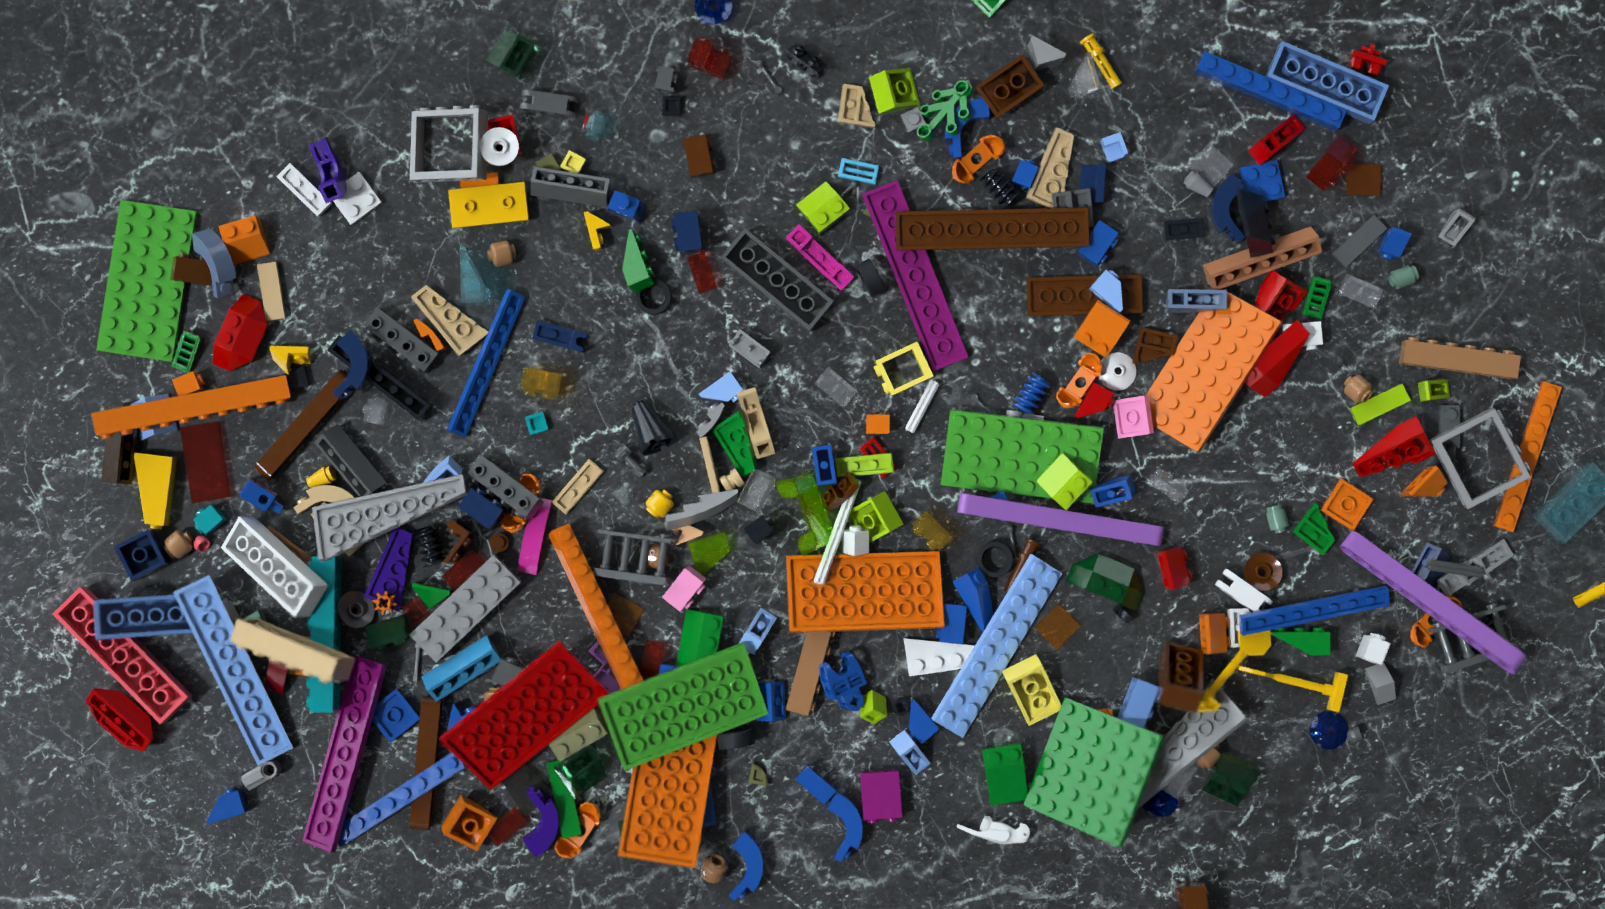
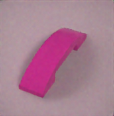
(819, 257)
(533, 539)

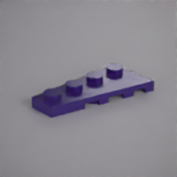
(392, 568)

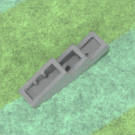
(708, 506)
(1487, 559)

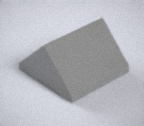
(1043, 54)

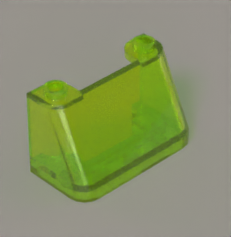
(813, 509)

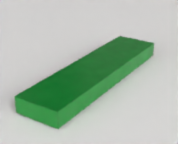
(564, 804)

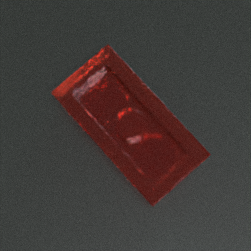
(702, 272)
(506, 826)

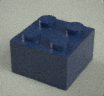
(688, 233)
(482, 508)
(142, 554)

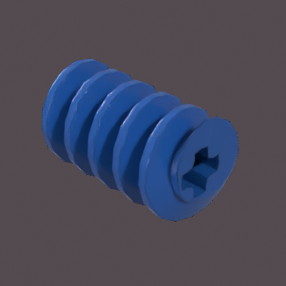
(1032, 394)

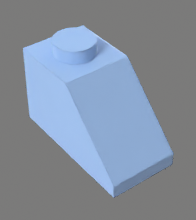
(1108, 289)
(723, 389)
(445, 469)
(757, 630)
(910, 752)

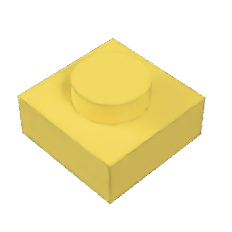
(573, 162)

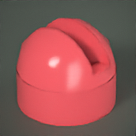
(201, 547)

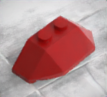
(240, 334)
(121, 718)

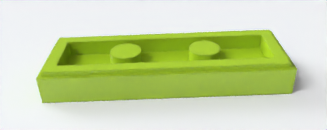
(1380, 404)
(864, 464)

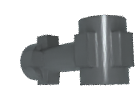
(623, 454)

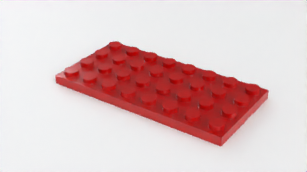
(524, 715)

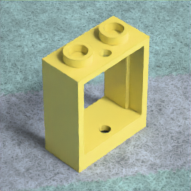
(925, 369)

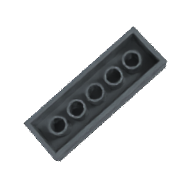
(777, 280)

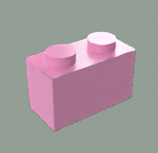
(684, 588)

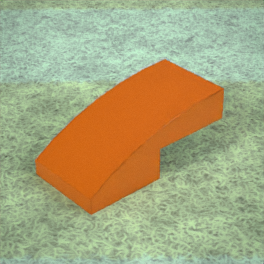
(425, 332)

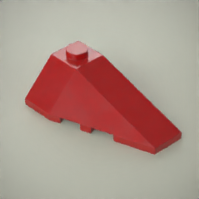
(1279, 295)
(1277, 359)
(1401, 445)

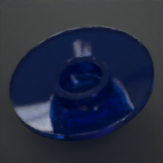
(715, 16)
(1319, 727)
(1166, 806)

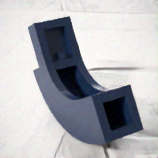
(1220, 208)
(360, 364)

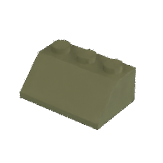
(580, 734)

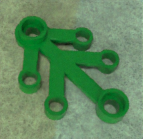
(946, 109)

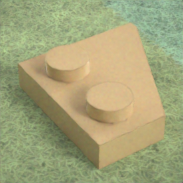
(854, 107)

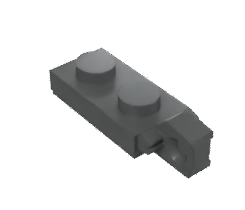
(1448, 418)

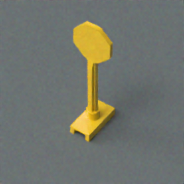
(1250, 645)
(1334, 691)

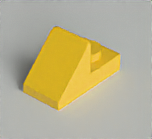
(596, 224)
(290, 354)

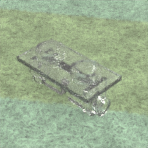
(1161, 481)

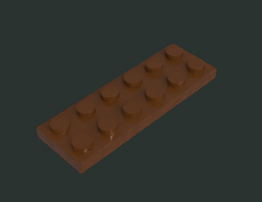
(1073, 297)

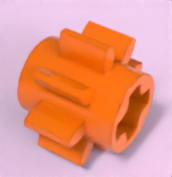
(379, 601)

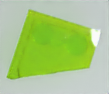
(708, 551)

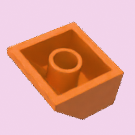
(245, 239)
(1101, 328)
(1213, 633)
(468, 823)

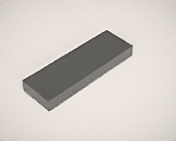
(1359, 241)

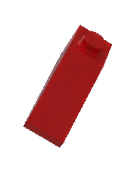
(1276, 139)

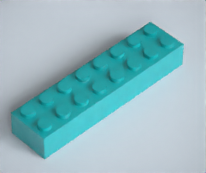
(326, 630)

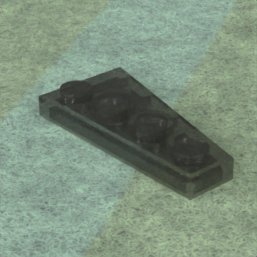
(519, 782)

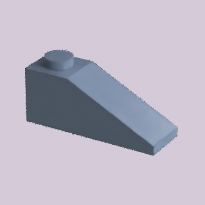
(1195, 300)

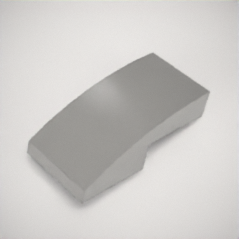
(715, 413)

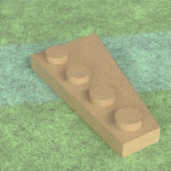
(1052, 170)
(450, 322)

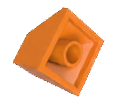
(1426, 484)

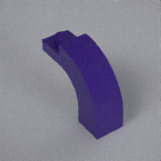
(332, 175)
(543, 835)

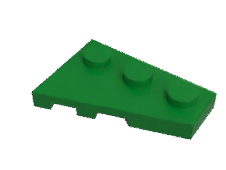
(737, 443)

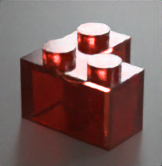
(709, 60)
(1333, 162)

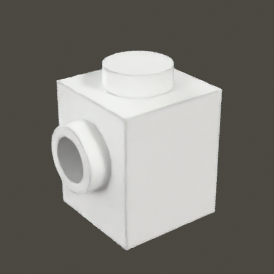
(855, 541)

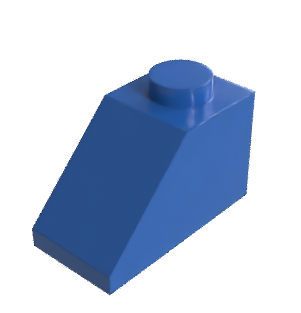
(1393, 243)
(1114, 491)
(920, 723)
(228, 805)

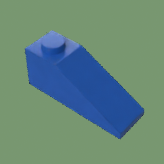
(976, 595)

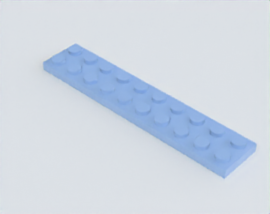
(996, 646)
(233, 670)

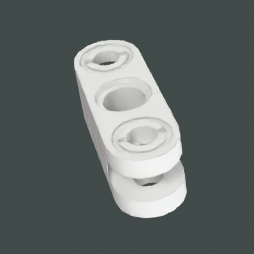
(1243, 592)

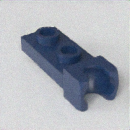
(558, 336)

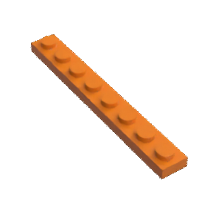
(1530, 448)

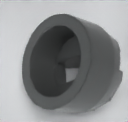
(1354, 735)

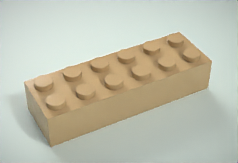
(292, 650)

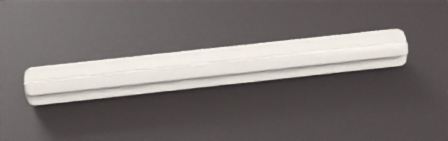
(835, 538)

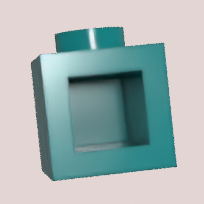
(208, 519)

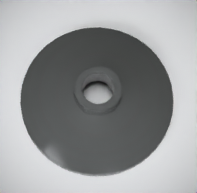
(362, 605)

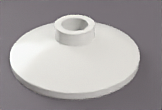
(501, 137)
(1110, 378)

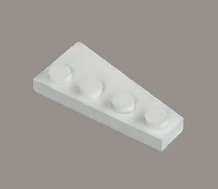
(934, 656)

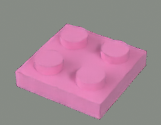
(1133, 416)

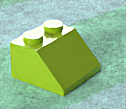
(894, 90)
(823, 207)
(1064, 481)
(876, 516)

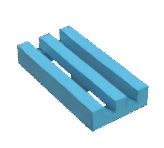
(855, 178)

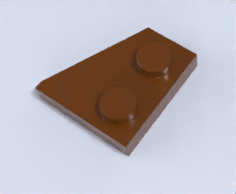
(1153, 345)

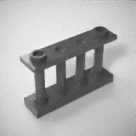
(623, 571)
(1469, 657)

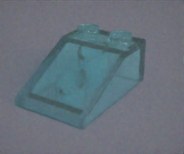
(473, 285)

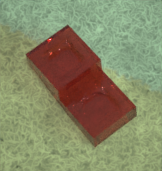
(463, 569)
(415, 612)
(651, 659)

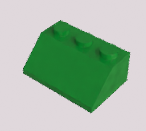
(699, 636)

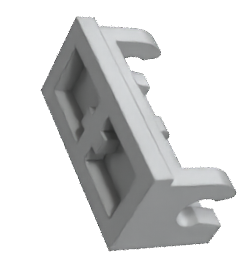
(749, 348)

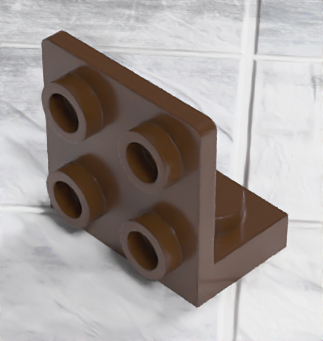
(458, 530)

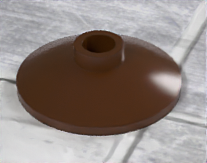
(1271, 567)

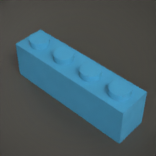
(461, 668)

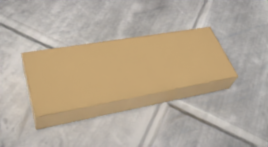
(271, 291)
(709, 464)
(577, 486)

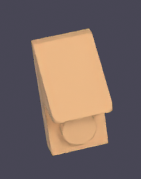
(688, 533)

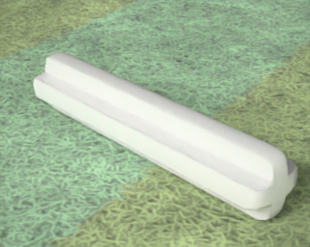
(922, 406)

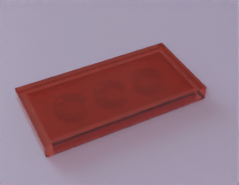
(205, 462)

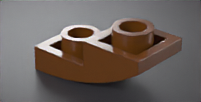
(840, 493)

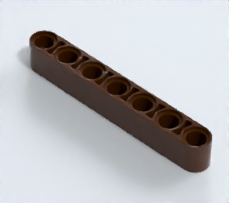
(300, 428)
(425, 757)

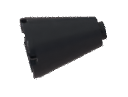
(650, 429)

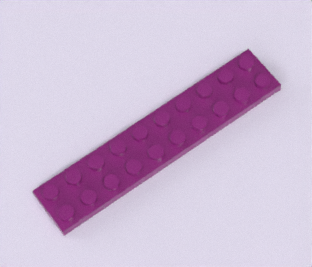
(916, 281)
(344, 754)

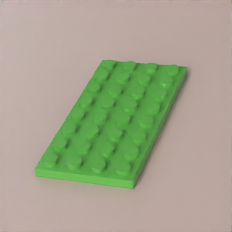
(140, 299)
(1013, 452)
(683, 706)

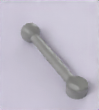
(415, 677)

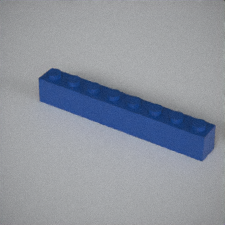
(1270, 91)

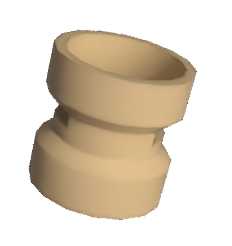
(732, 480)

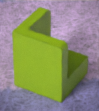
(873, 707)

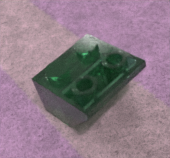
(511, 54)
(389, 631)
(581, 770)
(1230, 779)

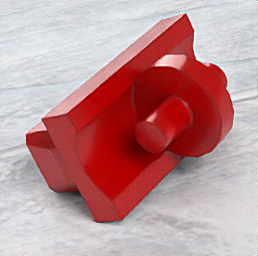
(1375, 63)

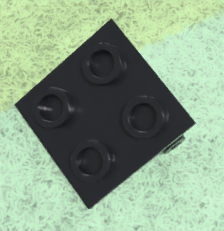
(799, 53)

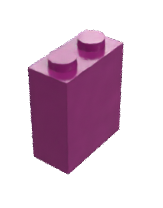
(881, 795)

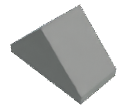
(1456, 226)
(1381, 683)

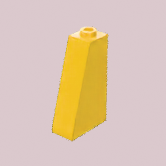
(156, 486)

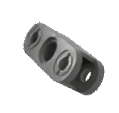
(548, 103)

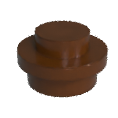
(499, 542)

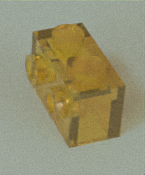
(541, 382)
(931, 530)

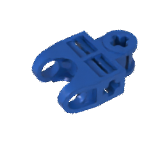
(845, 683)

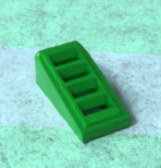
(1327, 284)
(180, 349)

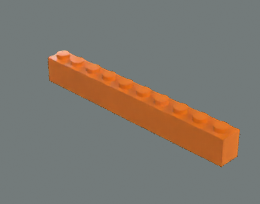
(190, 406)
(595, 606)

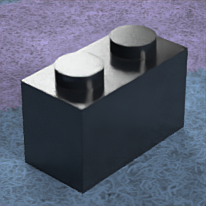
(759, 529)

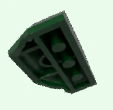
(1107, 579)

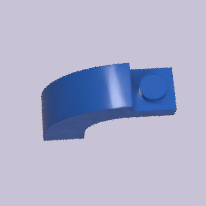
(979, 111)
(850, 815)
(752, 854)

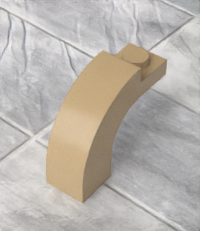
(756, 423)
(322, 494)

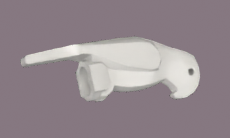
(999, 832)

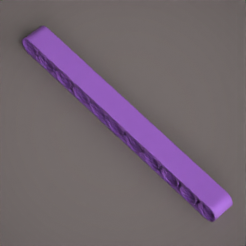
(1060, 519)
(1433, 602)

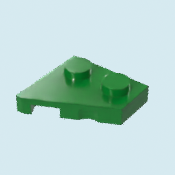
(1314, 530)

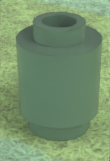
(1403, 277)
(1277, 518)

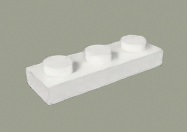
(303, 189)

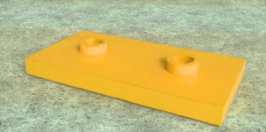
(488, 205)

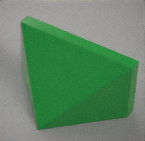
(431, 595)

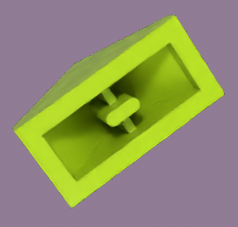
(1434, 390)

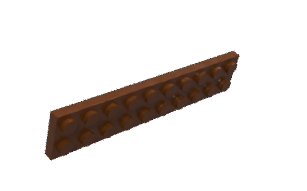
(992, 229)

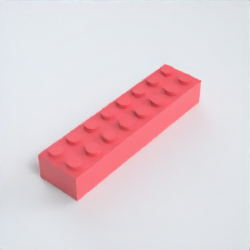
(125, 659)

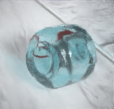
(595, 126)

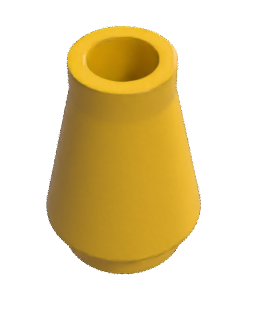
(323, 476)

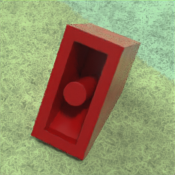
(1095, 401)

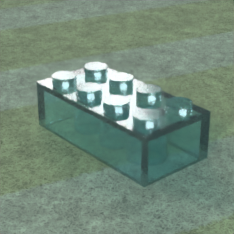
(1573, 504)

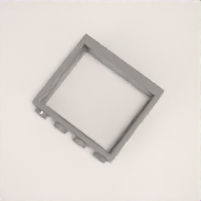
(479, 164)
(1451, 472)

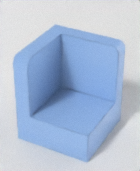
(1114, 147)

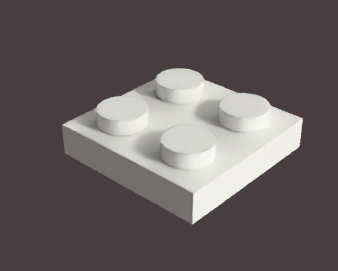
(358, 200)

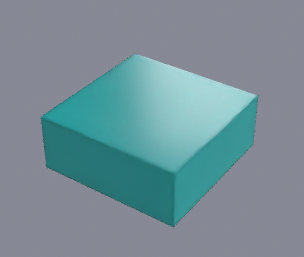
(536, 423)

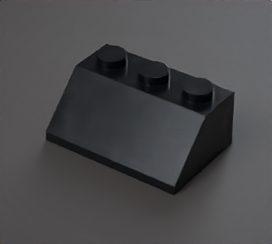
(1255, 223)

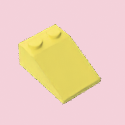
(1032, 689)

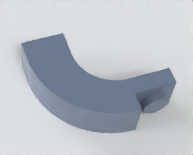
(218, 259)

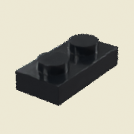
(1183, 229)

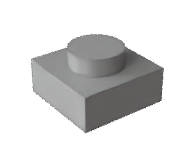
(912, 119)

